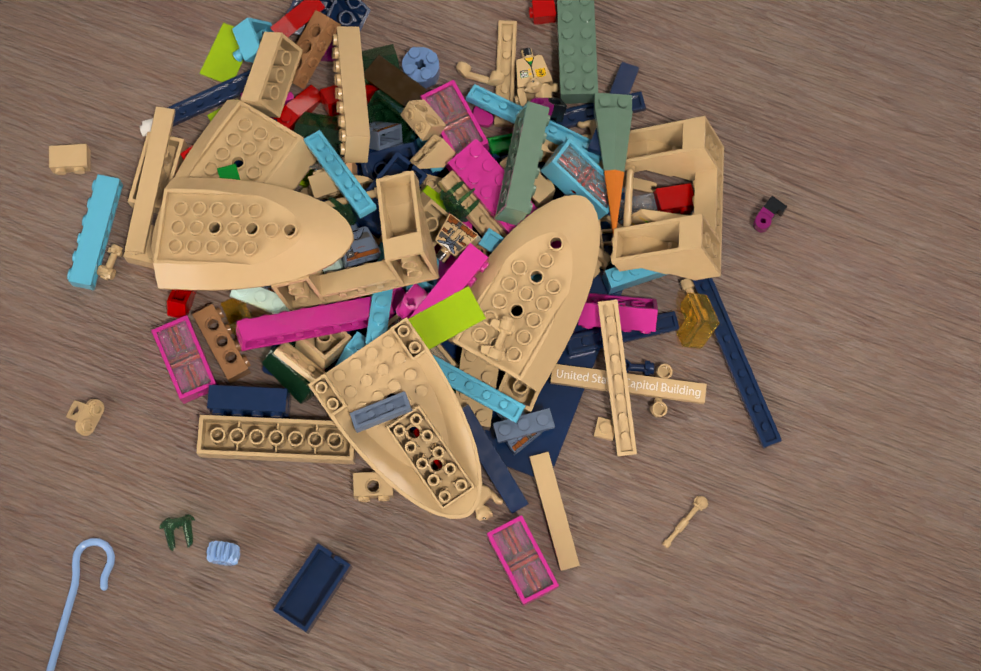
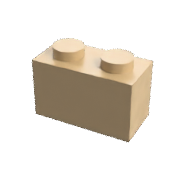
(70, 159)

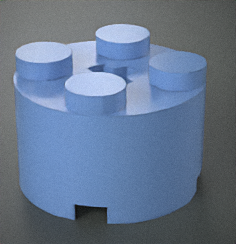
(426, 60)

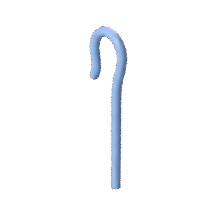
(73, 590)

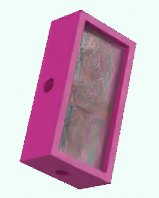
(459, 120)
(184, 359)
(522, 560)

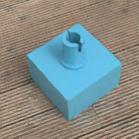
(248, 36)

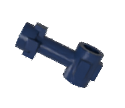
(647, 368)

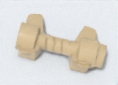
(505, 329)

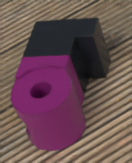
(556, 107)
(767, 213)

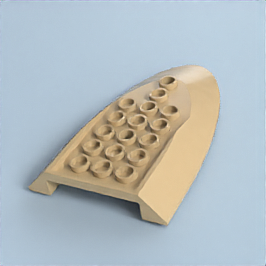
(240, 132)
(233, 258)
(548, 306)
(398, 364)

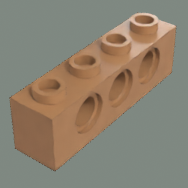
(314, 43)
(204, 319)

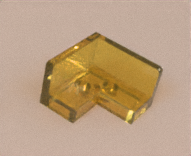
(235, 311)
(699, 320)

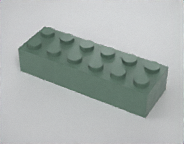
(577, 51)
(522, 163)

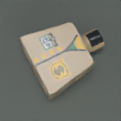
(531, 67)

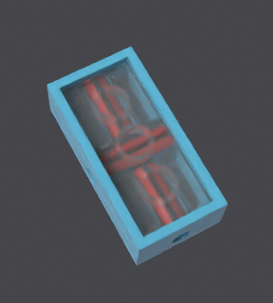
(578, 175)

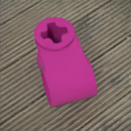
(411, 301)

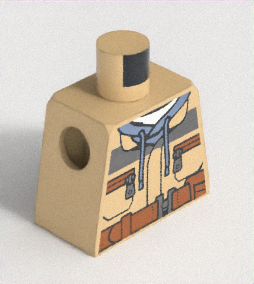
(454, 238)

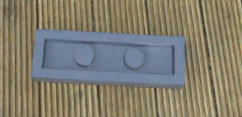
(381, 412)
(526, 425)

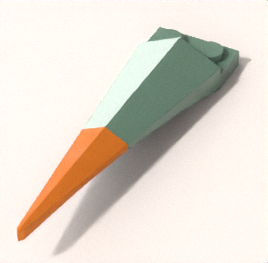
(613, 127)

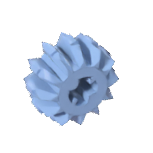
(223, 553)

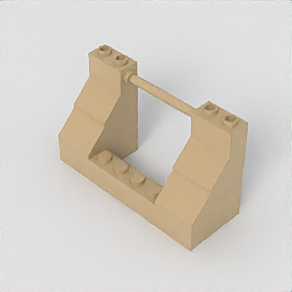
(685, 244)
(406, 245)

